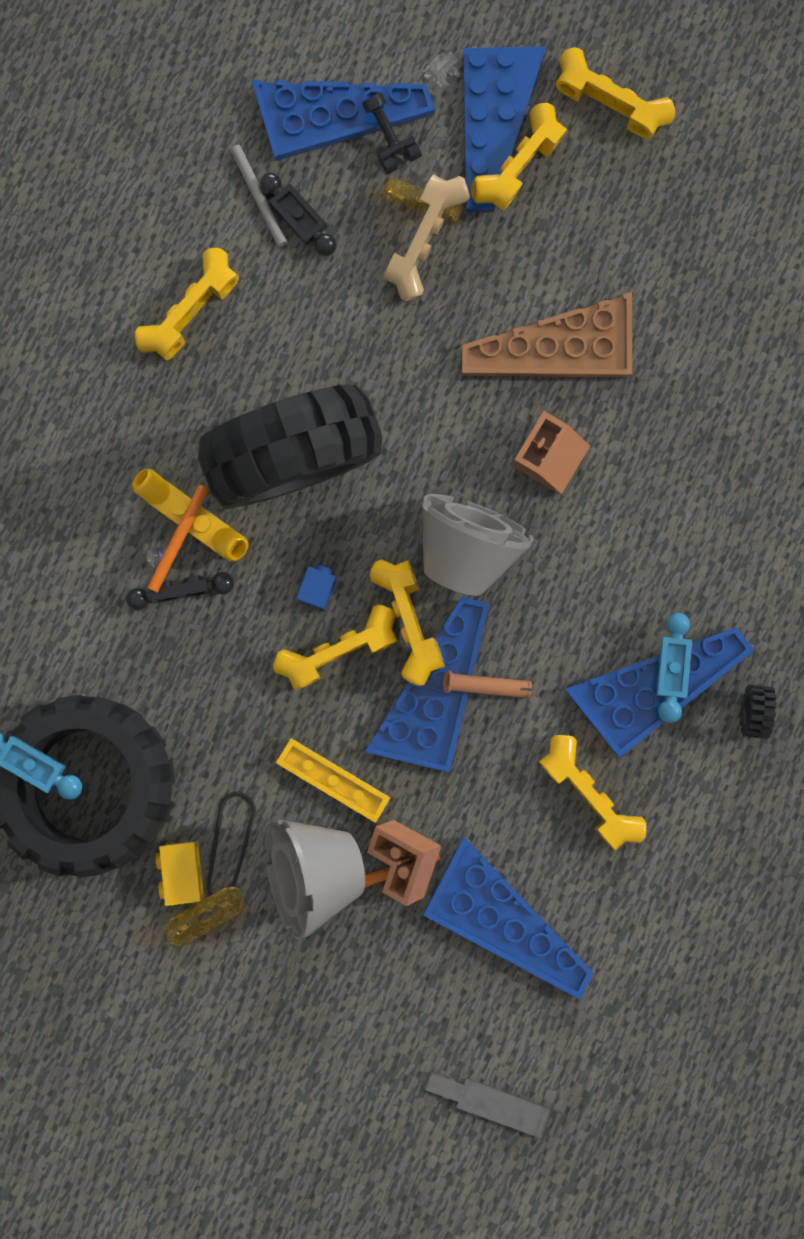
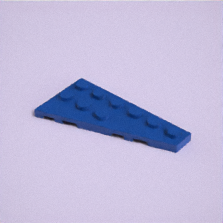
(326, 113)
(625, 701)
(425, 718)
(493, 915)

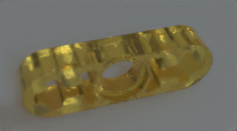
(410, 196)
(200, 928)

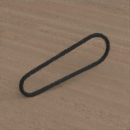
(218, 822)

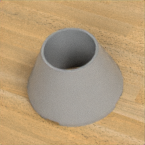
(468, 544)
(312, 873)

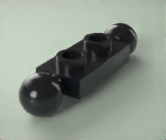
(298, 214)
(221, 583)

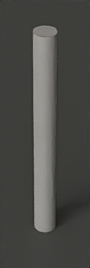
(259, 196)

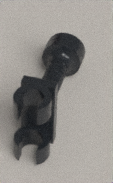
(375, 105)

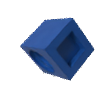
(317, 587)

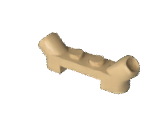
(439, 196)

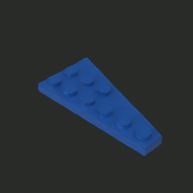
(495, 103)

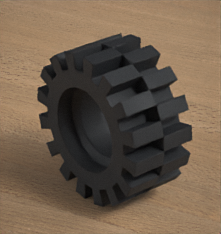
(758, 711)

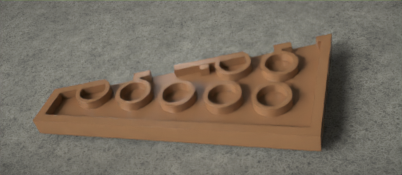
(571, 344)

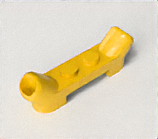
(642, 115)
(504, 187)
(166, 338)
(205, 527)
(425, 653)
(303, 670)
(614, 828)

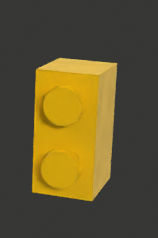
(180, 873)

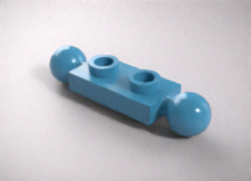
(674, 667)
(37, 768)

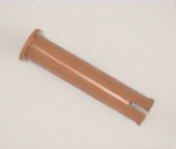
(485, 685)

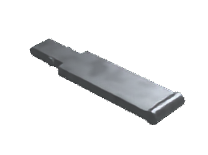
(491, 1103)

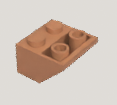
(551, 453)

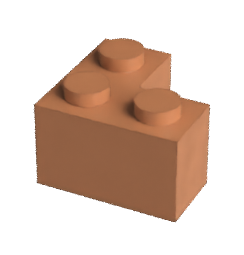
(410, 858)

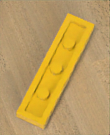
(333, 780)

